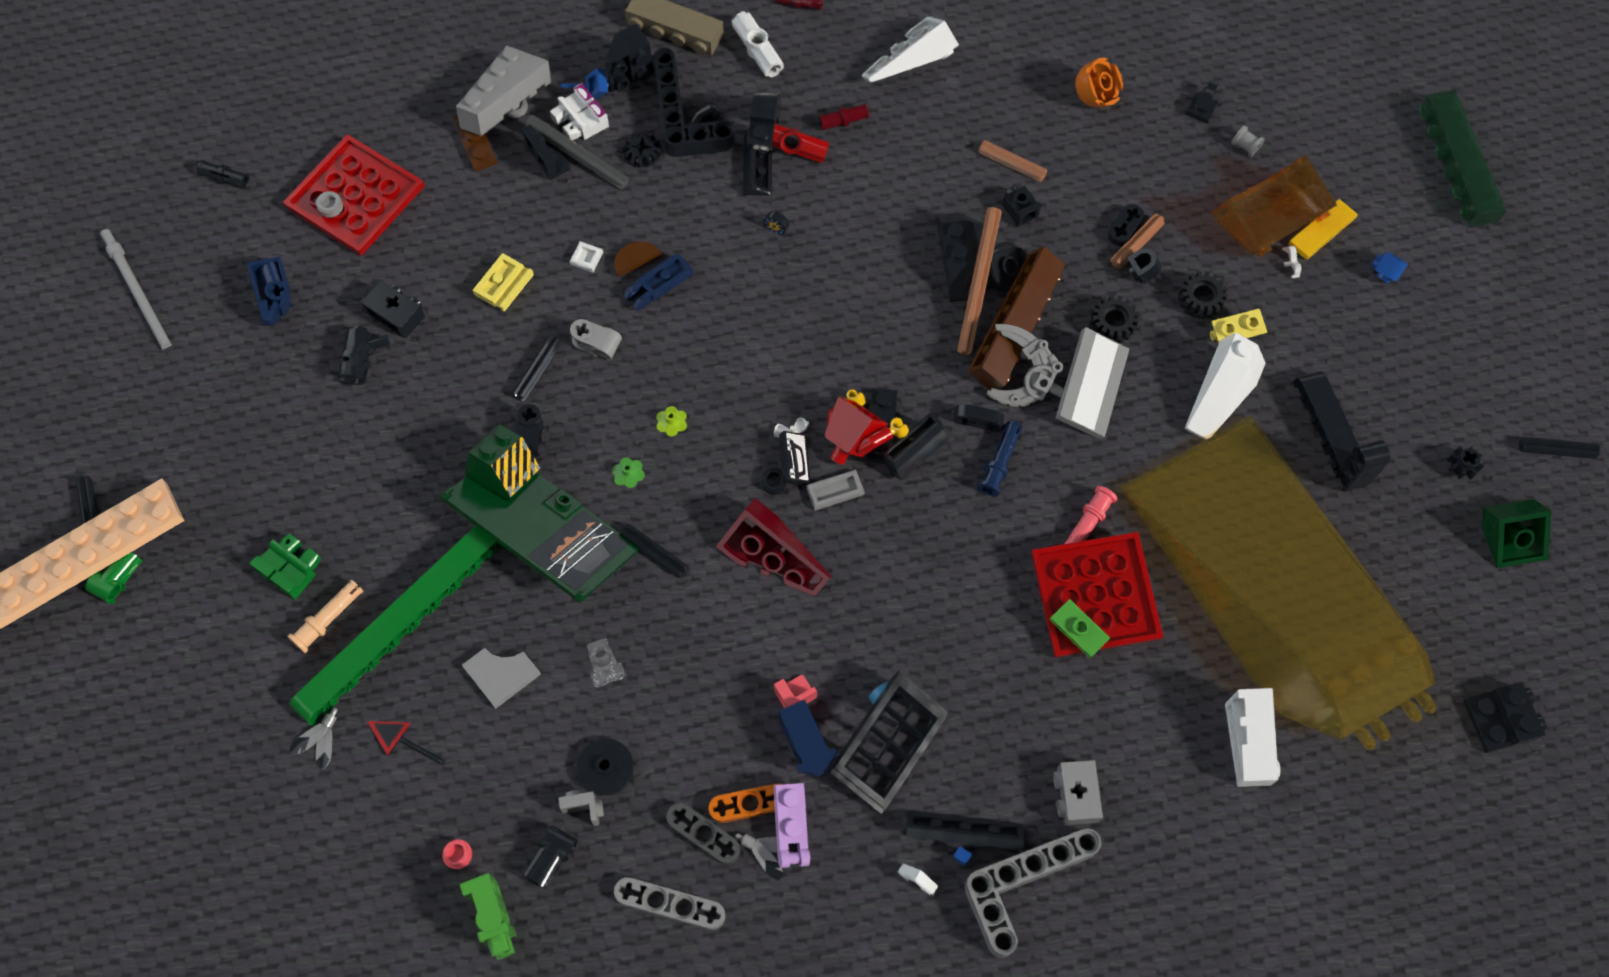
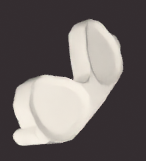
(1291, 250)
(800, 426)

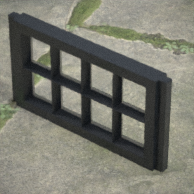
(859, 785)

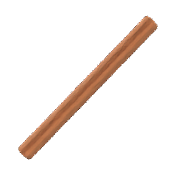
(979, 281)

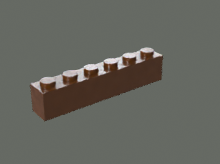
(1021, 309)

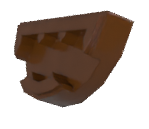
(635, 255)

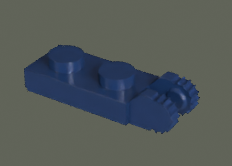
(659, 281)

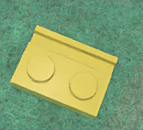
(503, 282)

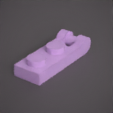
(791, 824)

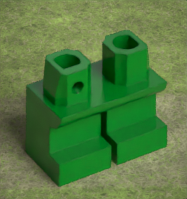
(284, 568)

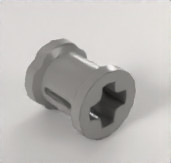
(1247, 141)

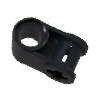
(532, 430)

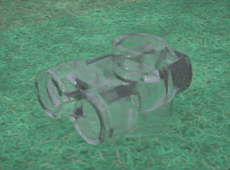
(604, 668)

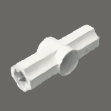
(757, 44)

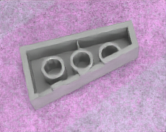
(501, 89)

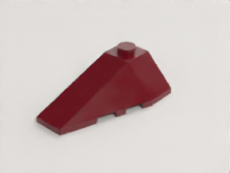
(768, 543)

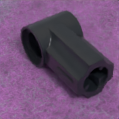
(553, 851)

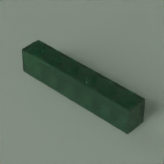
(1462, 159)

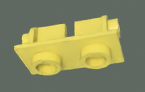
(1246, 324)

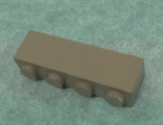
(676, 24)

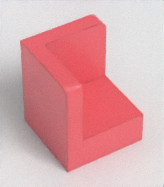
(794, 691)

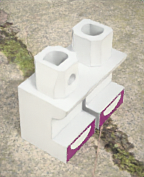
(582, 112)

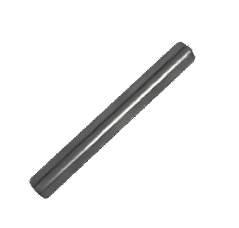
(578, 153)

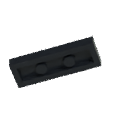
(883, 405)

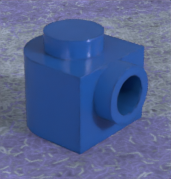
(1389, 266)

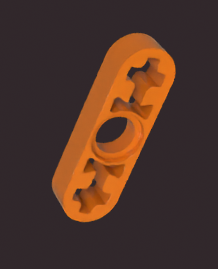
(740, 795)

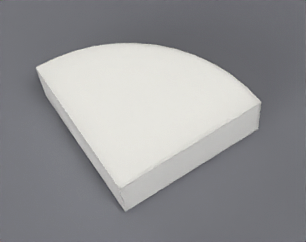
(918, 877)

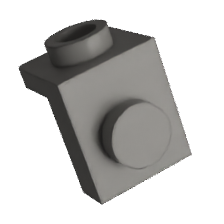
(579, 801)

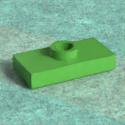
(1079, 628)

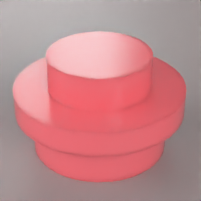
(457, 854)

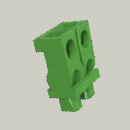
(491, 915)

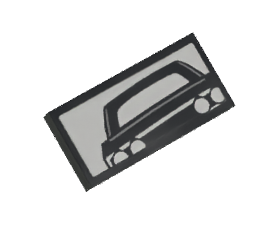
(794, 458)

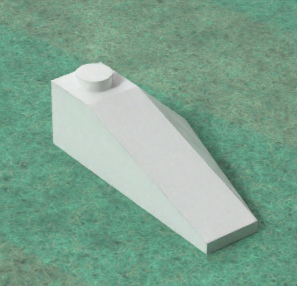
(925, 43)
(1227, 383)

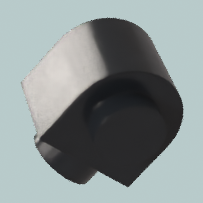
(1144, 265)

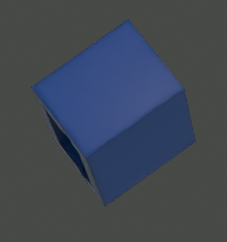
(962, 856)

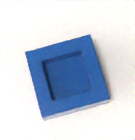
(597, 83)

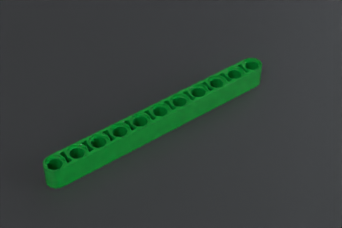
(393, 624)

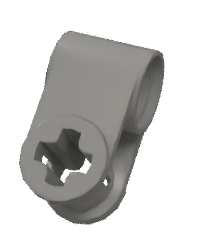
(597, 341)

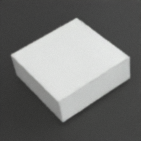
(586, 256)

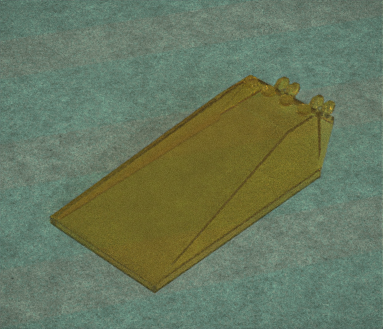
(1283, 585)

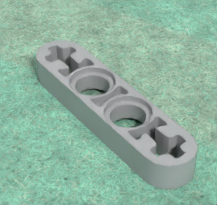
(671, 898)

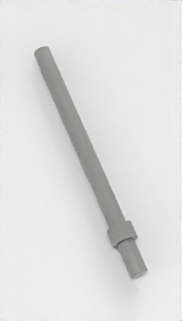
(117, 253)

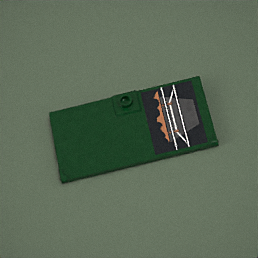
(546, 532)

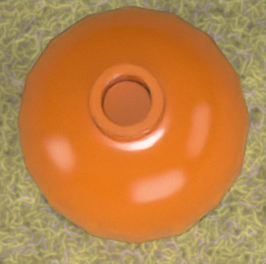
(1099, 83)

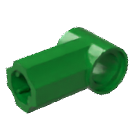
(111, 580)

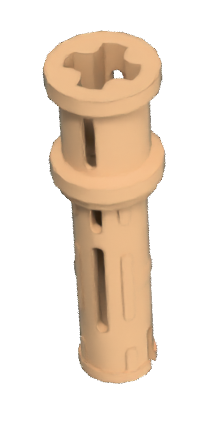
(316, 625)

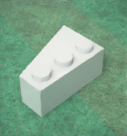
(1253, 737)

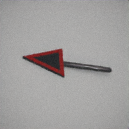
(391, 733)

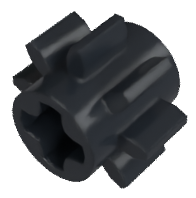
(1465, 462)

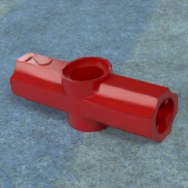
(807, 145)

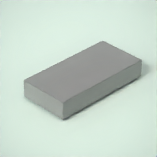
(835, 490)

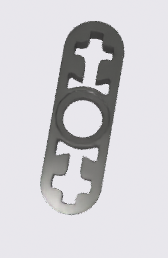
(724, 840)

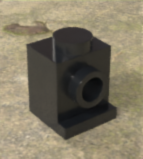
(1021, 205)

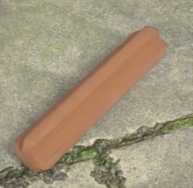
(1012, 161)
(1137, 241)

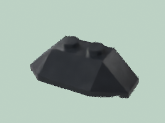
(959, 247)

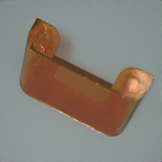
(1275, 207)

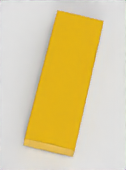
(1318, 234)

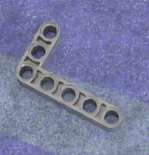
(1021, 876)

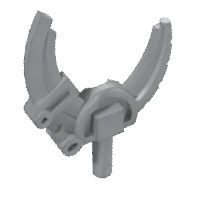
(1038, 378)

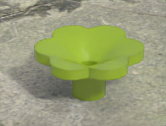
(671, 421)

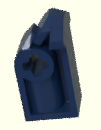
(270, 289)
(806, 740)

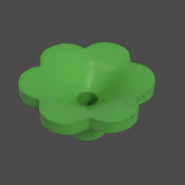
(628, 477)

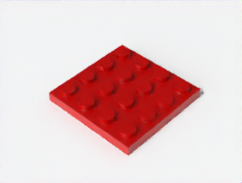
(369, 188)
(1106, 582)

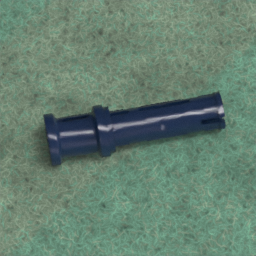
(997, 468)

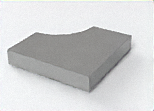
(500, 676)

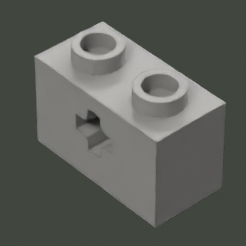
(1084, 777)

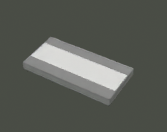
(1092, 383)

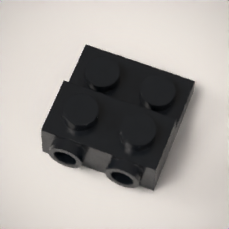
(1505, 717)

